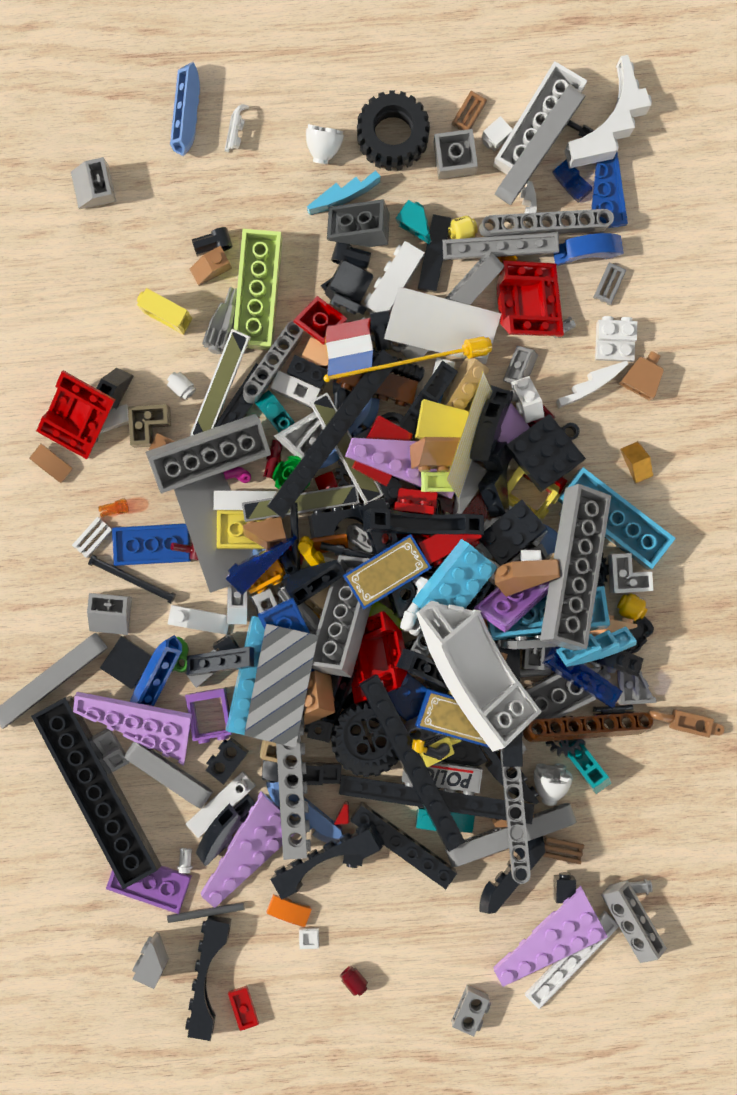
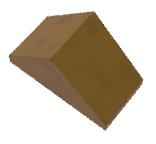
(637, 462)

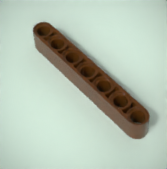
(580, 728)

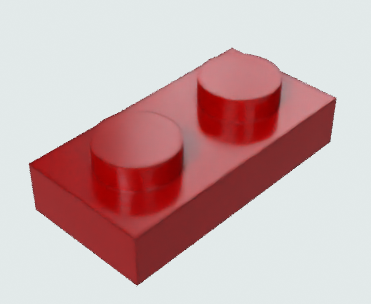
(243, 1008)

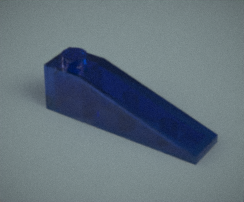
(250, 569)
(584, 678)

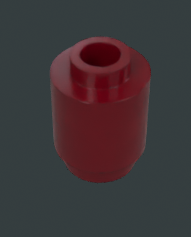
(354, 981)

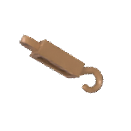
(687, 721)

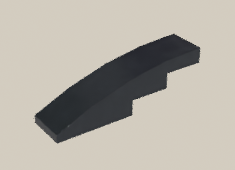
(432, 391)

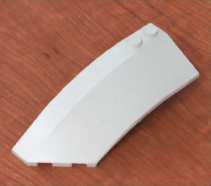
(476, 673)

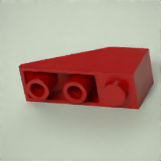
(440, 546)

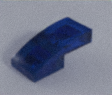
(572, 181)

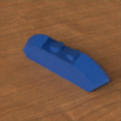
(157, 672)

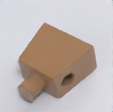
(643, 376)

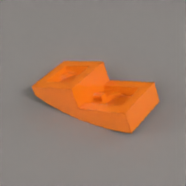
(289, 911)

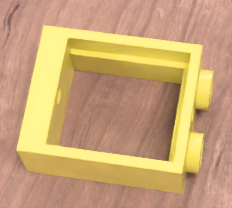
(164, 311)
(542, 511)

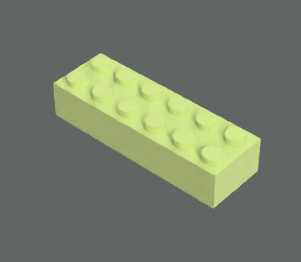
(258, 286)

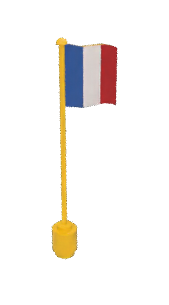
(352, 352)

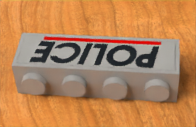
(453, 777)

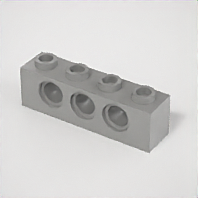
(634, 921)

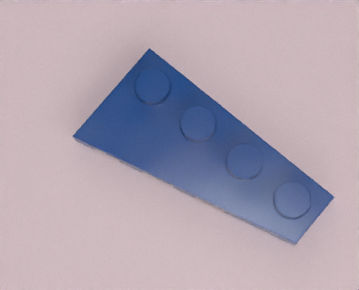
(609, 191)

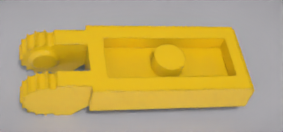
(309, 552)

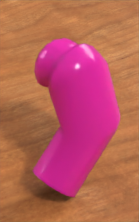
(238, 473)

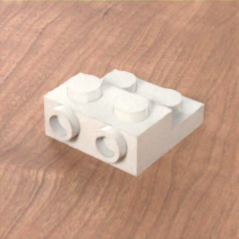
(615, 339)

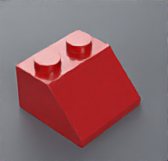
(317, 317)

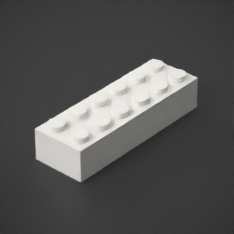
(536, 112)

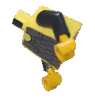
(435, 748)

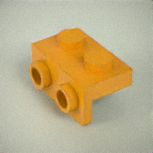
(271, 575)

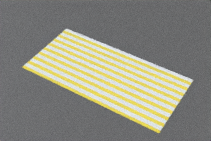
(462, 461)

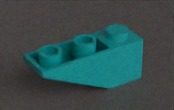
(274, 411)

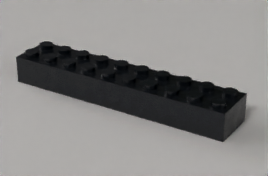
(96, 792)

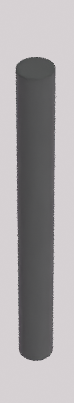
(205, 912)

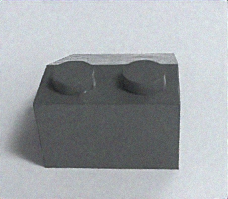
(359, 223)

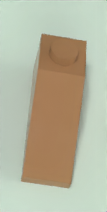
(525, 574)

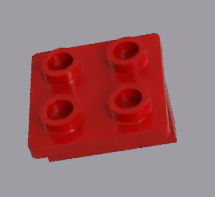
(416, 501)

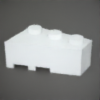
(300, 435)

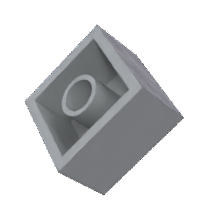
(455, 154)

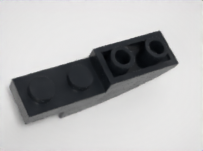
(490, 424)
(495, 769)
(316, 772)
(221, 829)

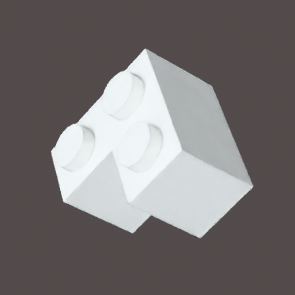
(622, 576)

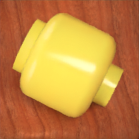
(463, 228)

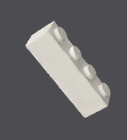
(397, 275)

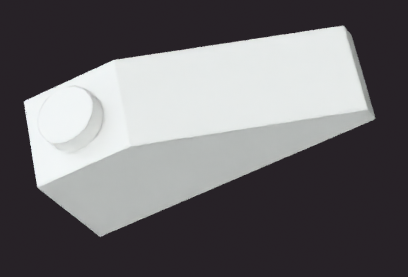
(198, 619)

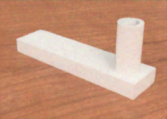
(230, 794)

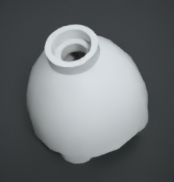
(323, 142)
(552, 782)

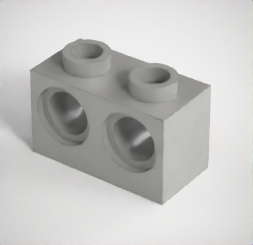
(466, 1009)

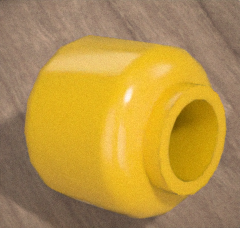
(632, 606)

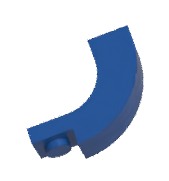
(589, 246)

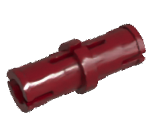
(273, 459)

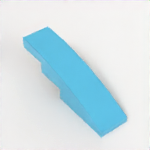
(339, 196)
(599, 647)

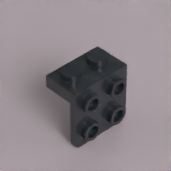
(349, 287)

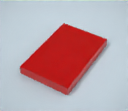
(384, 430)

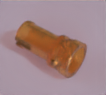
(119, 506)

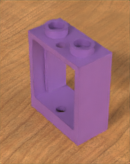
(204, 695)

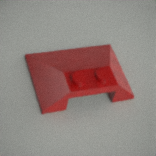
(529, 299)
(75, 415)
(379, 655)

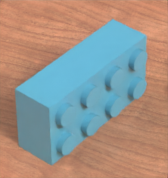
(457, 578)

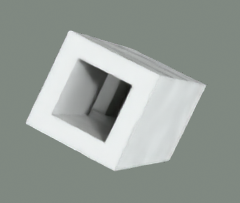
(295, 389)

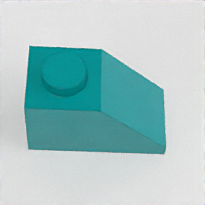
(414, 220)

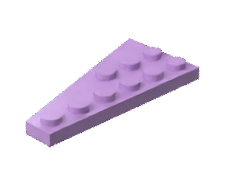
(389, 457)
(141, 723)
(250, 847)
(556, 937)

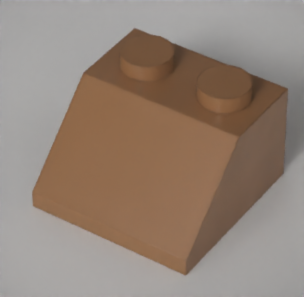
(433, 453)
(319, 698)

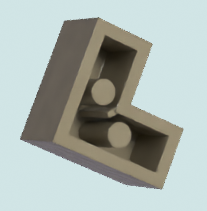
(142, 421)

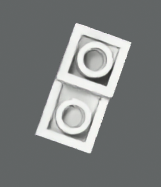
(529, 199)

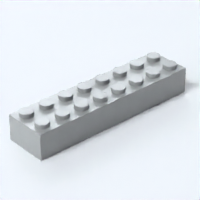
(579, 556)

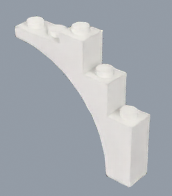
(603, 142)

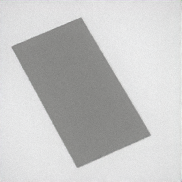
(197, 505)

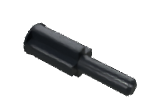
(583, 131)

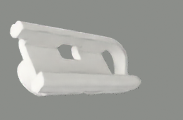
(236, 124)

